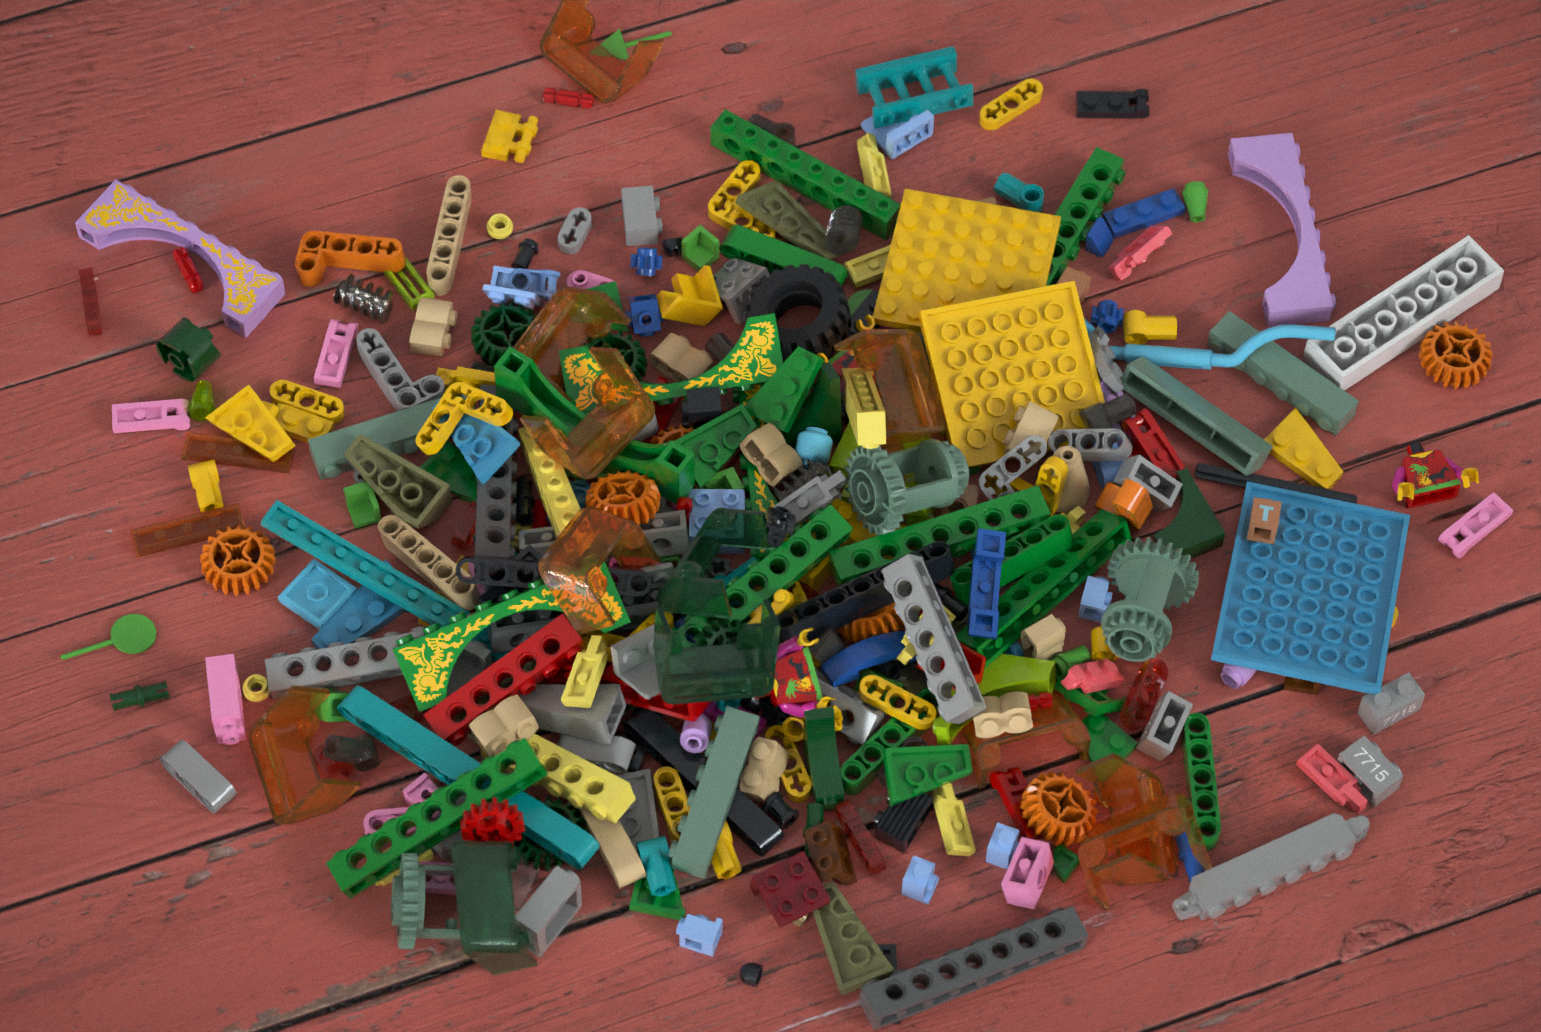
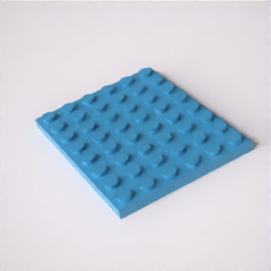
(1318, 596)

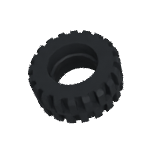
(804, 287)

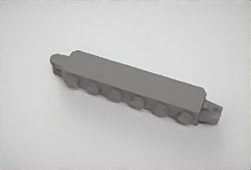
(1270, 866)

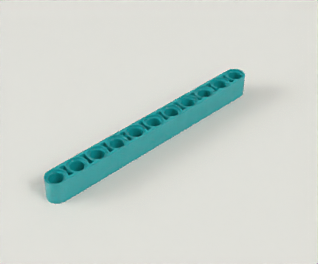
(448, 762)

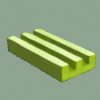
(412, 303)

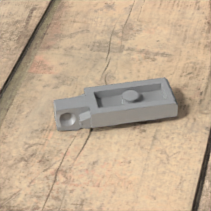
(1103, 358)
(813, 495)

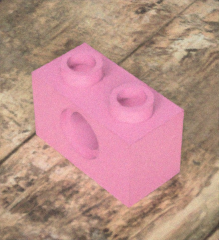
(1027, 873)

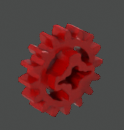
(492, 822)

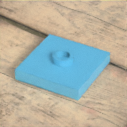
(316, 594)

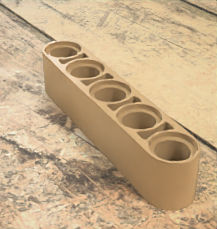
(451, 225)
(427, 561)
(615, 849)

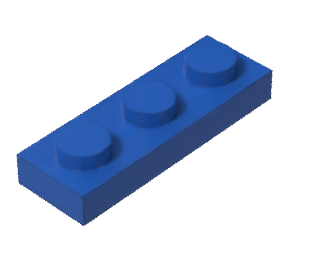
(1144, 213)

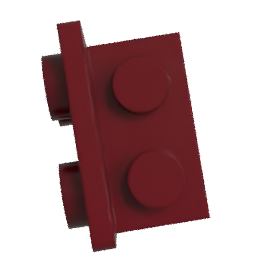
(790, 889)

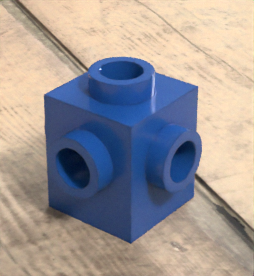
(642, 306)

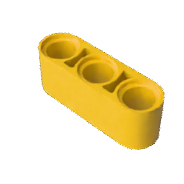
(670, 797)

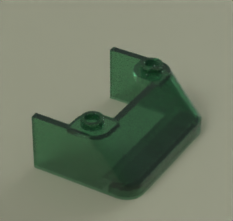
(685, 588)
(717, 670)
(487, 905)

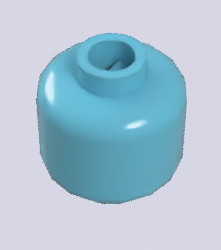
(814, 442)

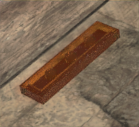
(231, 452)
(185, 530)

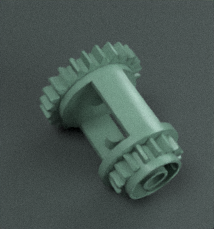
(880, 490)
(1151, 580)
(409, 902)

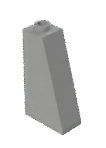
(586, 723)

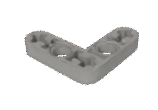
(1005, 477)

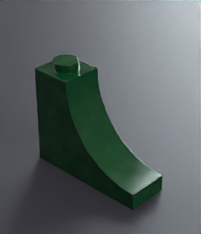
(820, 408)
(1195, 525)
(822, 757)

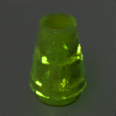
(202, 401)

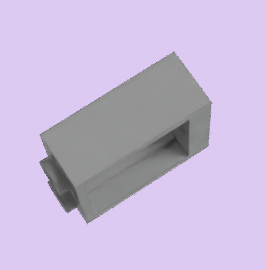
(550, 909)

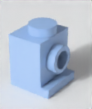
(1095, 599)
(1002, 846)
(920, 880)
(700, 933)

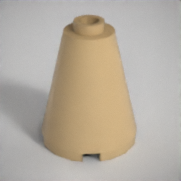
(1077, 486)

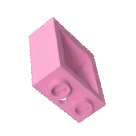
(225, 699)

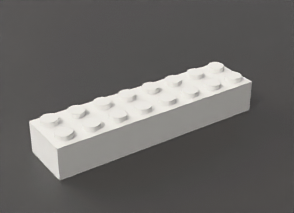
(1405, 313)

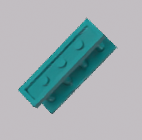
(908, 70)

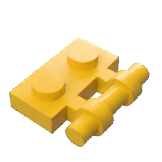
(502, 133)
(782, 601)

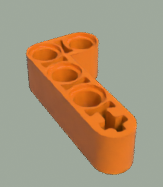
(357, 252)
(1128, 501)

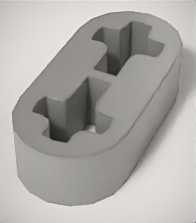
(569, 228)

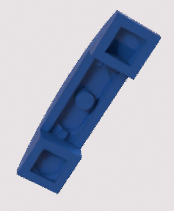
(985, 584)
(864, 654)

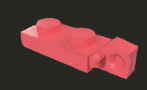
(1138, 250)
(1093, 676)
(1332, 778)

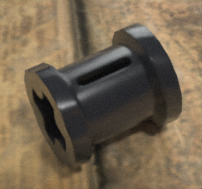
(780, 811)

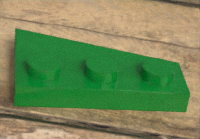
(786, 390)
(717, 442)
(923, 768)

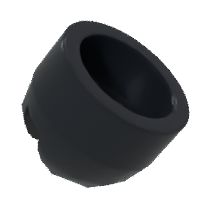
(671, 245)
(751, 973)

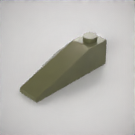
(399, 483)

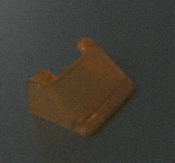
(986, 752)

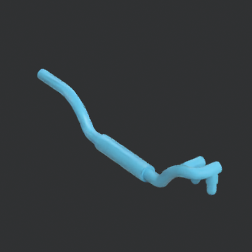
(1205, 358)

